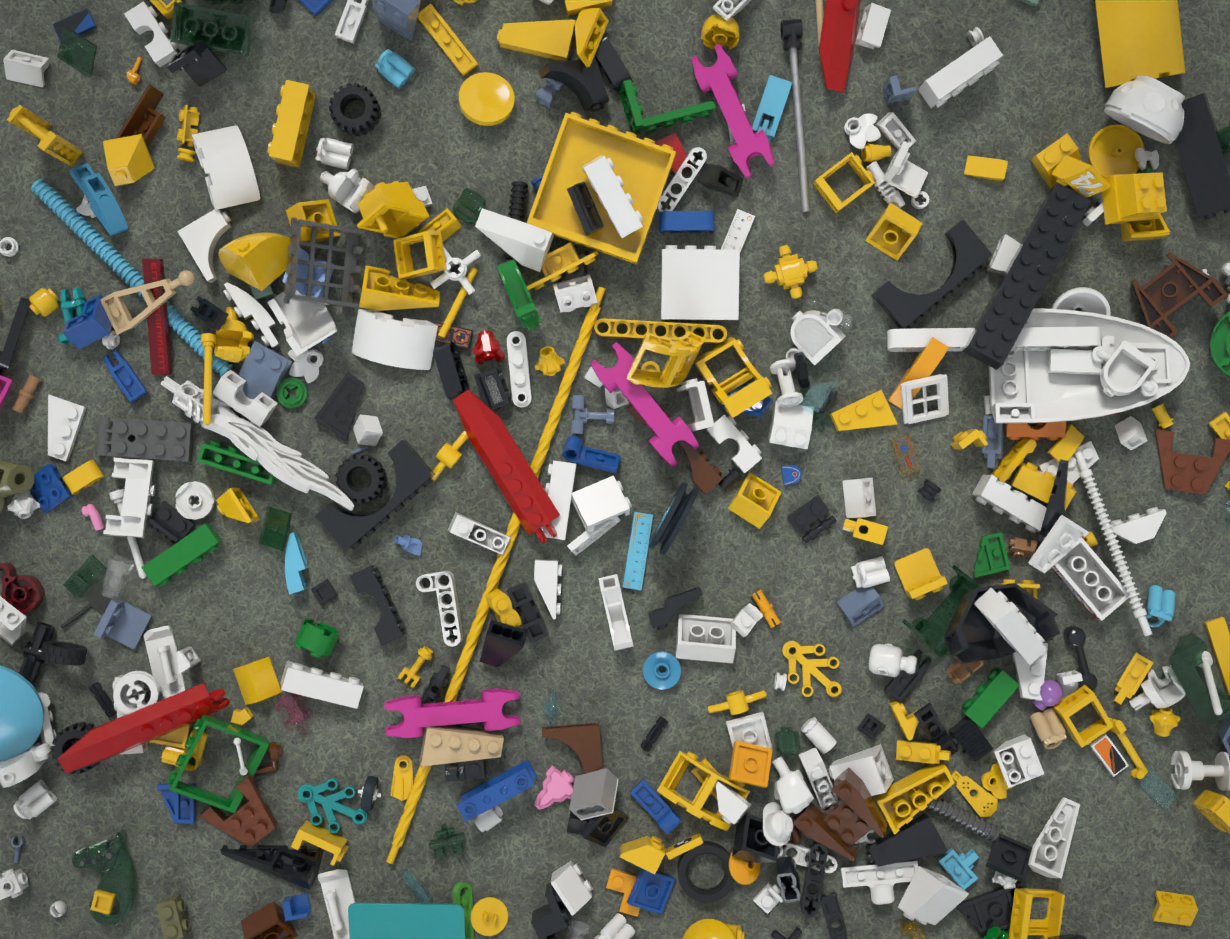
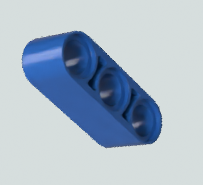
(687, 221)

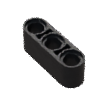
(612, 64)
(451, 370)

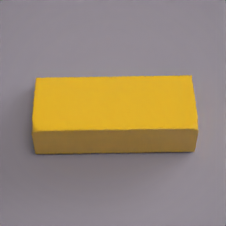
(443, 222)

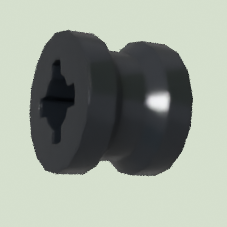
(929, 490)

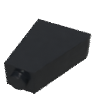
(502, 643)

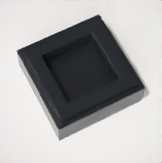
(324, 591)

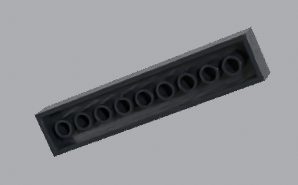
(1026, 276)

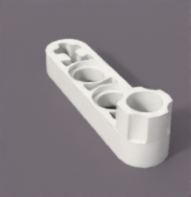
(684, 182)
(800, 856)

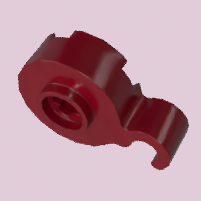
(13, 584)

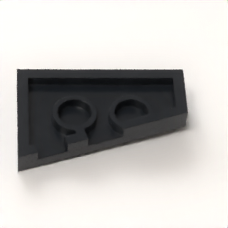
(341, 406)

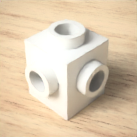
(12, 883)

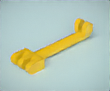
(1119, 728)

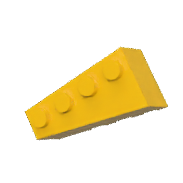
(913, 794)

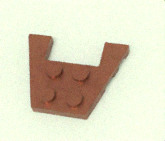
(1189, 471)
(250, 821)

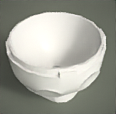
(1148, 108)

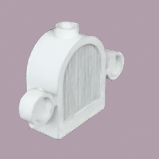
(815, 334)
(1125, 370)
(23, 765)

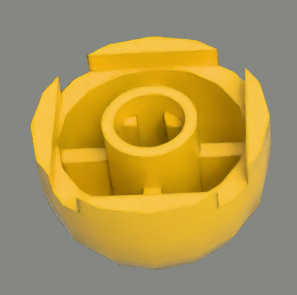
(718, 30)

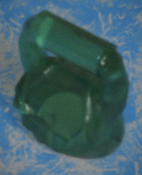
(471, 201)

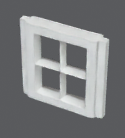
(908, 401)

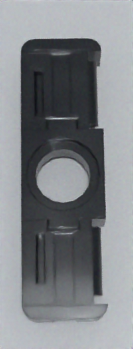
(832, 910)

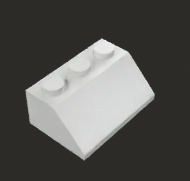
(705, 638)

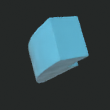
(294, 564)

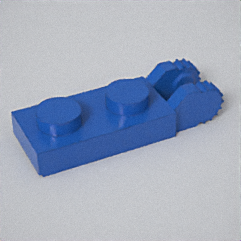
(125, 377)

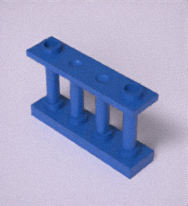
(496, 790)

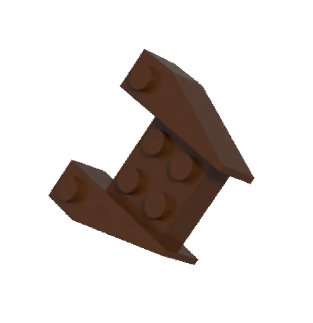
(1173, 289)
(845, 820)

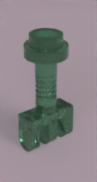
(821, 417)

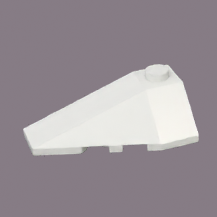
(518, 239)

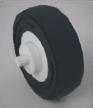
(369, 793)

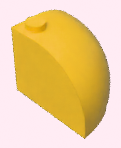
(256, 258)

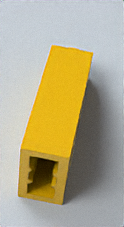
(539, 38)

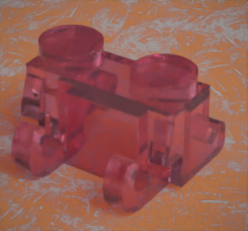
(293, 709)

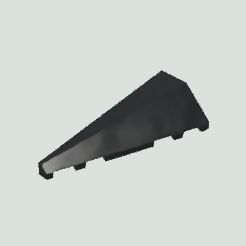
(1056, 502)
(292, 865)

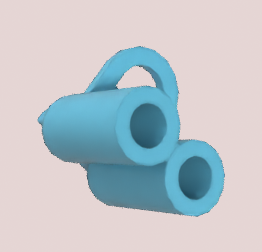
(394, 68)
(1160, 604)

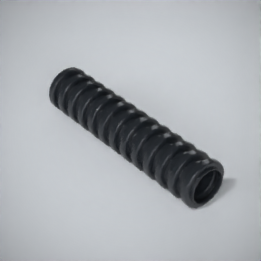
(517, 204)

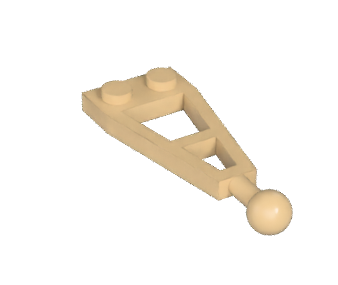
(117, 309)

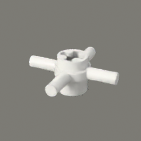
(450, 262)

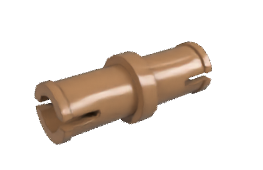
(26, 394)

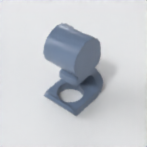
(545, 94)

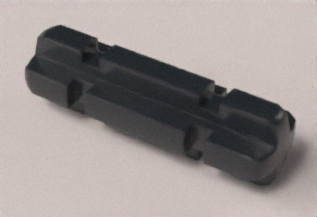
(802, 371)
(103, 699)
(654, 734)

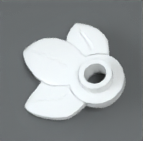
(865, 132)
(304, 366)

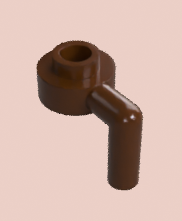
(274, 754)

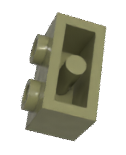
(173, 917)

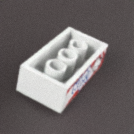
(1090, 580)

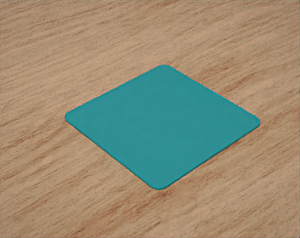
(406, 921)

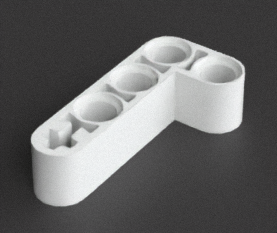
(444, 608)

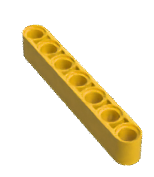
(652, 325)

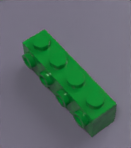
(233, 461)
(182, 554)

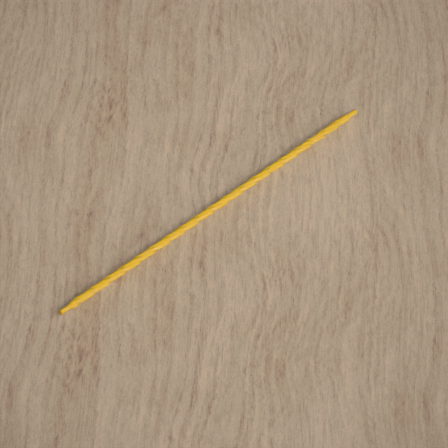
(501, 561)

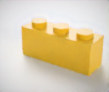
(1038, 483)

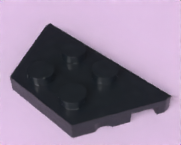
(990, 908)

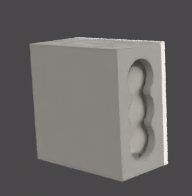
(594, 794)

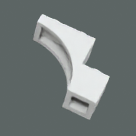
(615, 612)

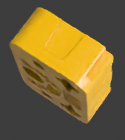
(1215, 809)

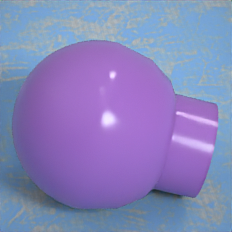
(1051, 694)

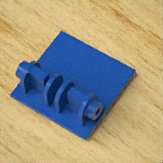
(49, 489)

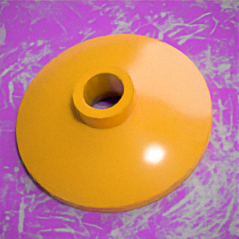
(742, 872)

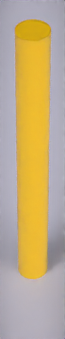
(456, 305)

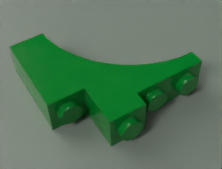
(519, 295)

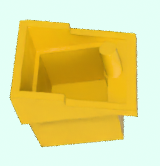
(1134, 198)
(391, 210)

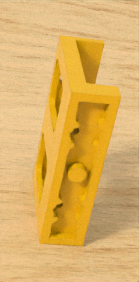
(1022, 925)

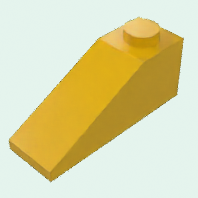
(589, 32)

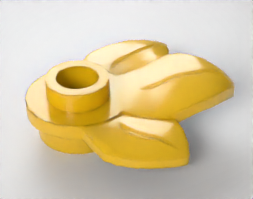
(998, 787)

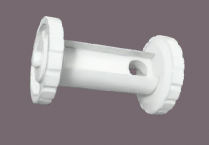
(789, 396)

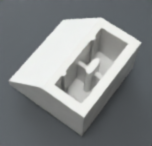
(1018, 760)

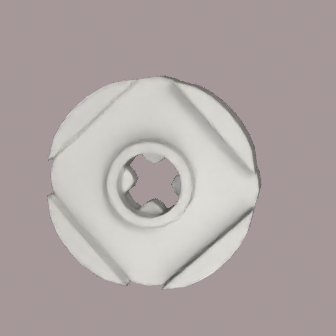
(184, 500)

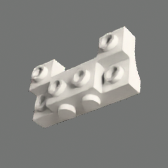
(136, 498)

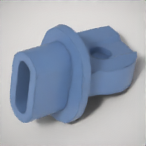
(409, 544)

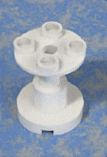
(1195, 770)

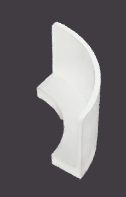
(228, 167)
(304, 322)
(393, 341)

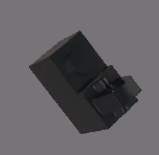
(465, 770)

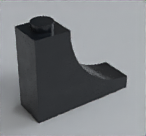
(582, 80)

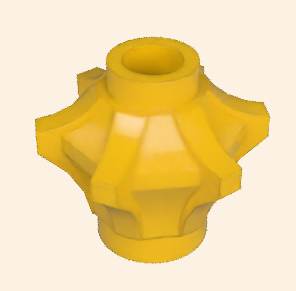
(549, 361)
(1164, 721)

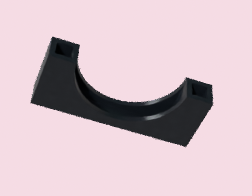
(967, 255)
(411, 475)

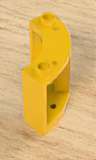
(681, 358)
(746, 396)
(673, 776)

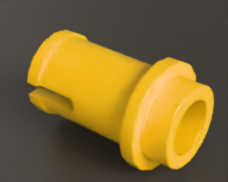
(1162, 416)

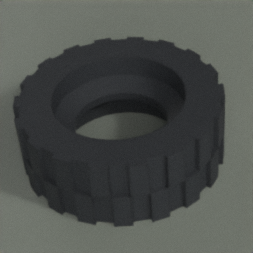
(63, 653)

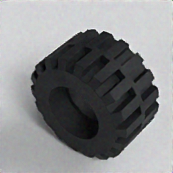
(343, 98)
(377, 475)
(64, 739)

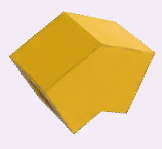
(241, 716)

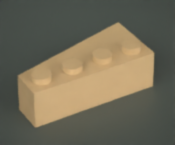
(457, 744)

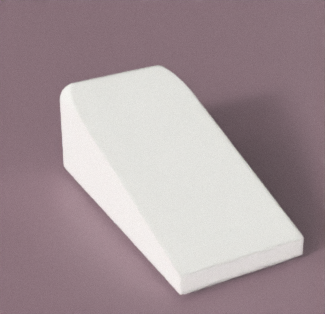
(894, 130)

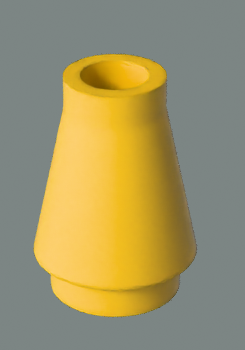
(875, 152)

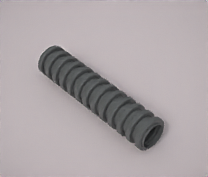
(964, 819)

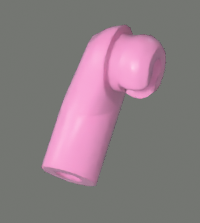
(94, 515)

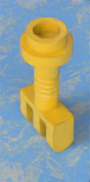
(425, 654)

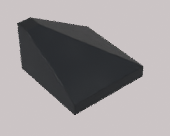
(872, 728)

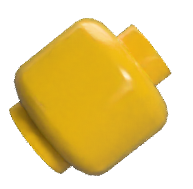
(44, 302)

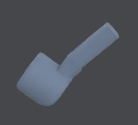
(17, 847)

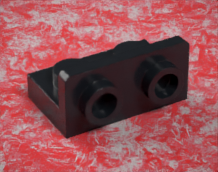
(170, 522)

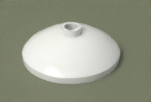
(1085, 298)

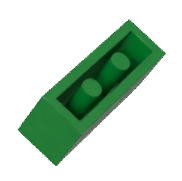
(989, 697)

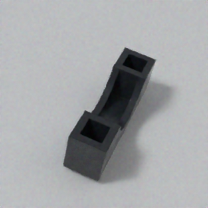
(369, 582)

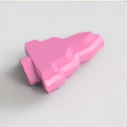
(556, 788)

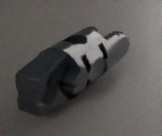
(439, 680)

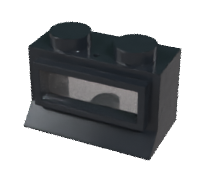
(492, 389)

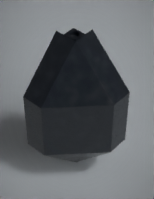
(975, 639)

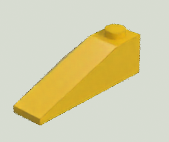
(386, 292)

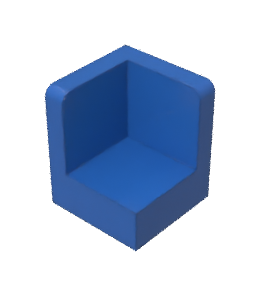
(296, 907)

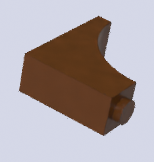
(583, 739)

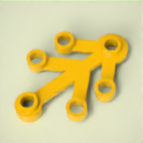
(809, 666)

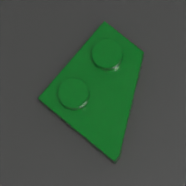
(991, 555)

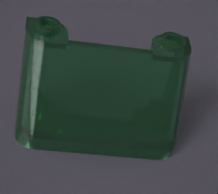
(1183, 663)

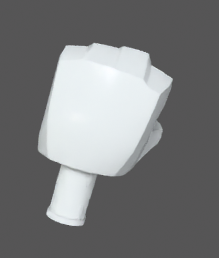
(347, 188)
(1159, 691)
(791, 788)

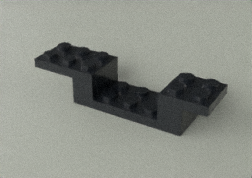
(550, 917)

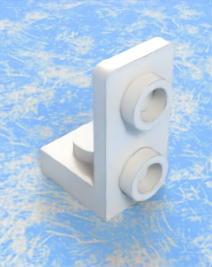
(1069, 681)

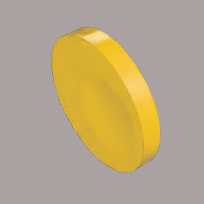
(486, 99)
(1114, 150)

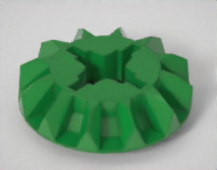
(291, 383)

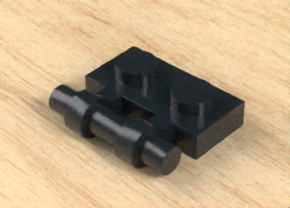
(808, 513)

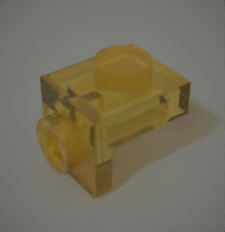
(911, 929)

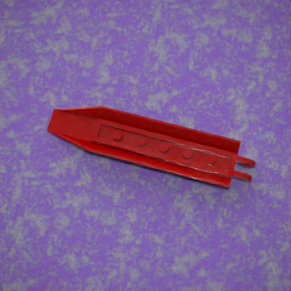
(838, 41)
(507, 465)
(143, 726)

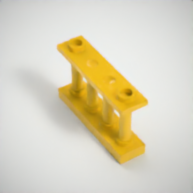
(49, 141)

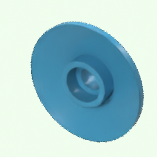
(660, 679)

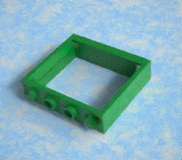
(229, 804)

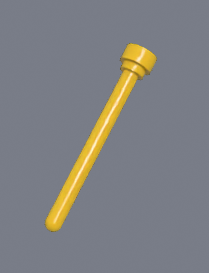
(208, 341)

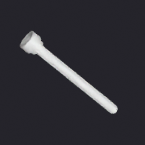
(117, 497)
(1206, 666)

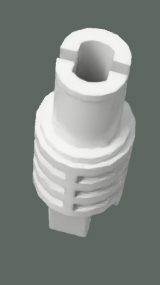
(887, 190)

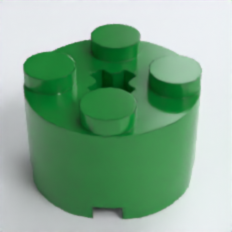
(317, 638)

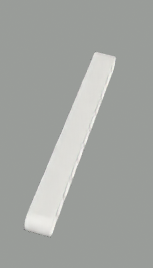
(1028, 340)

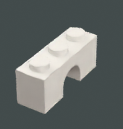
(144, 19)
(231, 392)
(747, 455)

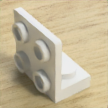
(905, 174)

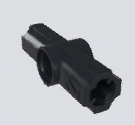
(32, 651)

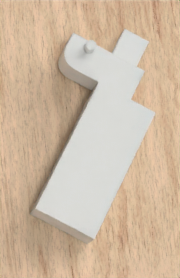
(1077, 361)

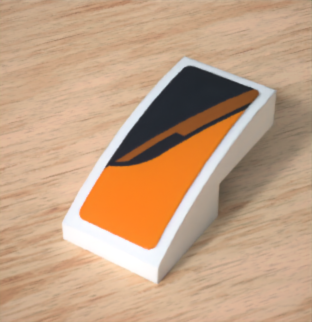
(1108, 754)

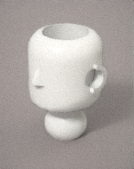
(889, 660)

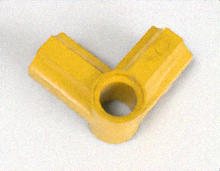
(171, 753)

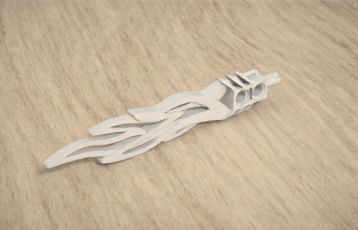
(274, 457)

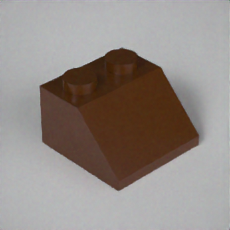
(268, 924)

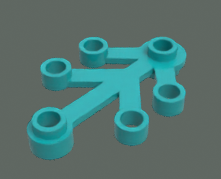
(329, 803)

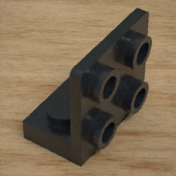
(198, 63)

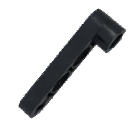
(14, 333)
(813, 879)

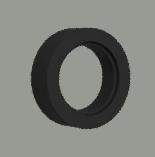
(699, 894)

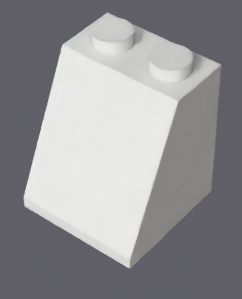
(869, 766)
(930, 897)

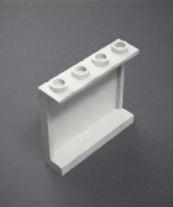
(700, 283)

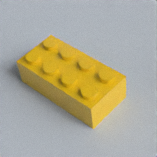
(292, 123)

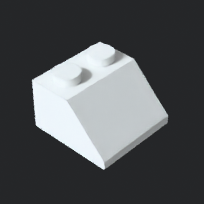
(791, 426)
(571, 886)

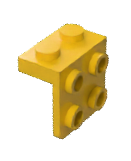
(919, 574)

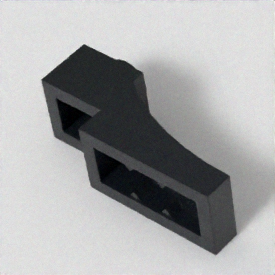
(661, 617)

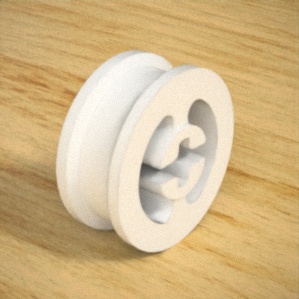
(130, 679)

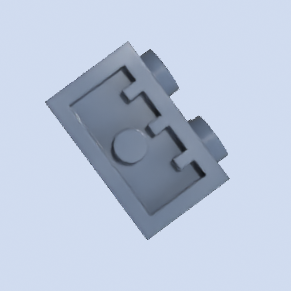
(123, 623)

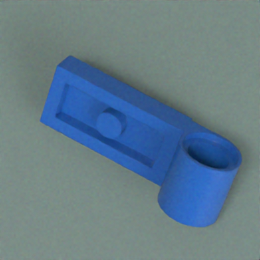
(586, 456)
(656, 806)

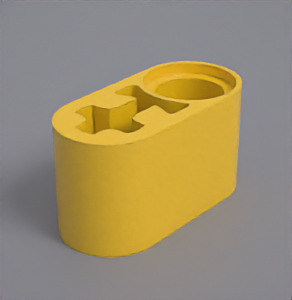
(83, 477)

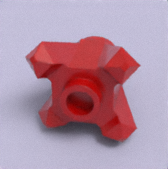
(487, 348)

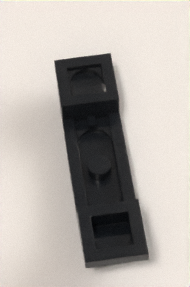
(933, 729)

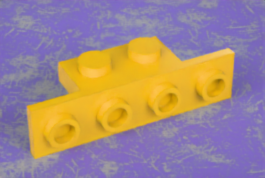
(559, 261)

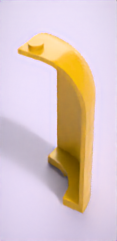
(1139, 39)

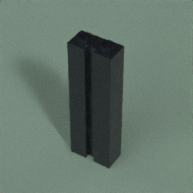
(1203, 158)

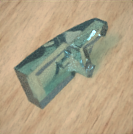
(817, 395)

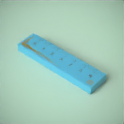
(637, 551)

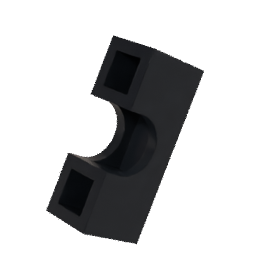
(528, 611)

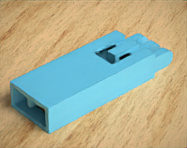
(772, 105)

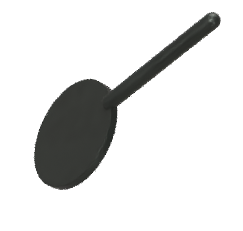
(96, 601)

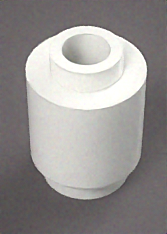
(489, 819)

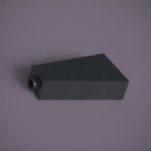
(913, 841)

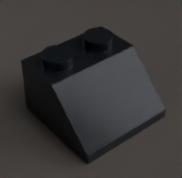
(751, 843)

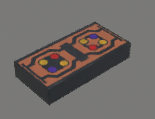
(458, 335)

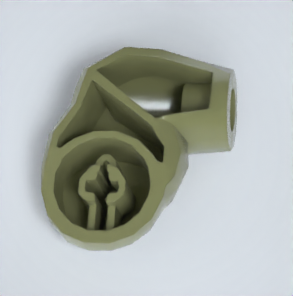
(14, 480)

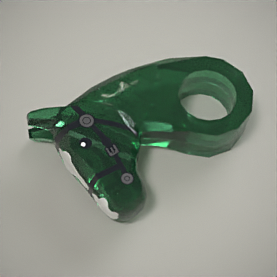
(118, 874)

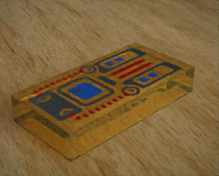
(905, 454)

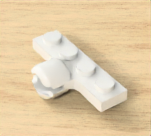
(879, 879)

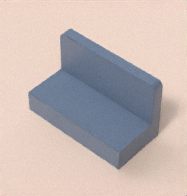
(894, 93)
(861, 604)

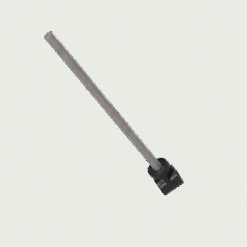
(792, 31)

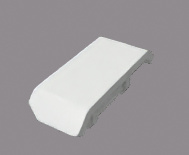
(163, 661)
(338, 897)

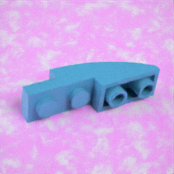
(101, 198)

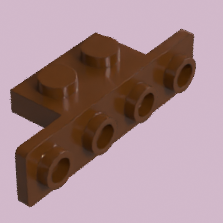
(144, 118)

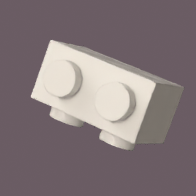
(575, 293)

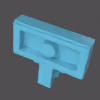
(960, 866)

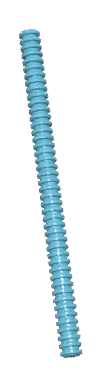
(120, 266)

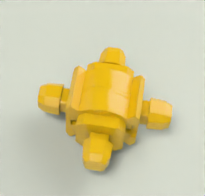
(790, 272)

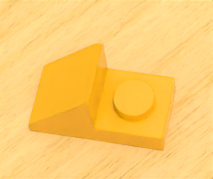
(907, 723)

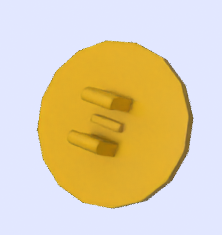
(489, 916)

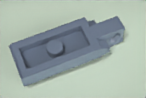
(995, 440)

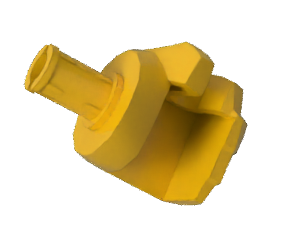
(232, 339)

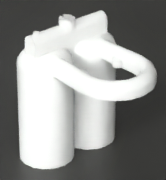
(334, 153)
(870, 572)
(34, 801)
(616, 929)

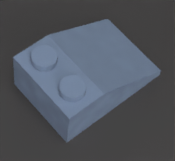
(398, 15)
(263, 371)

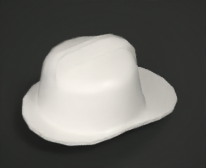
(776, 824)

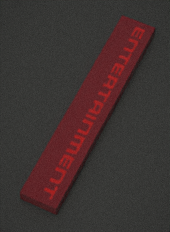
(157, 321)

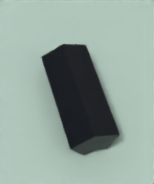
(585, 208)

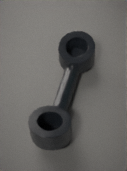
(1077, 640)

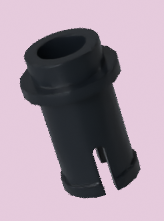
(729, 479)

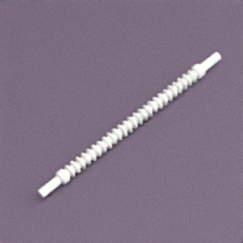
(1139, 612)

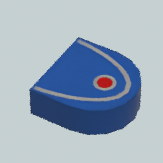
(790, 474)

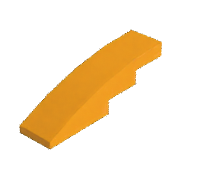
(921, 368)

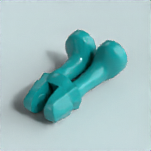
(68, 306)

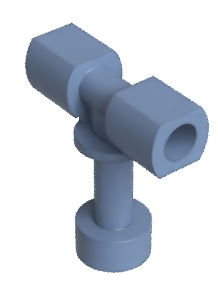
(581, 415)

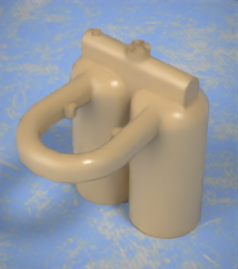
(1049, 728)

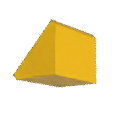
(1144, 230)
(257, 680)

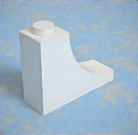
(202, 238)

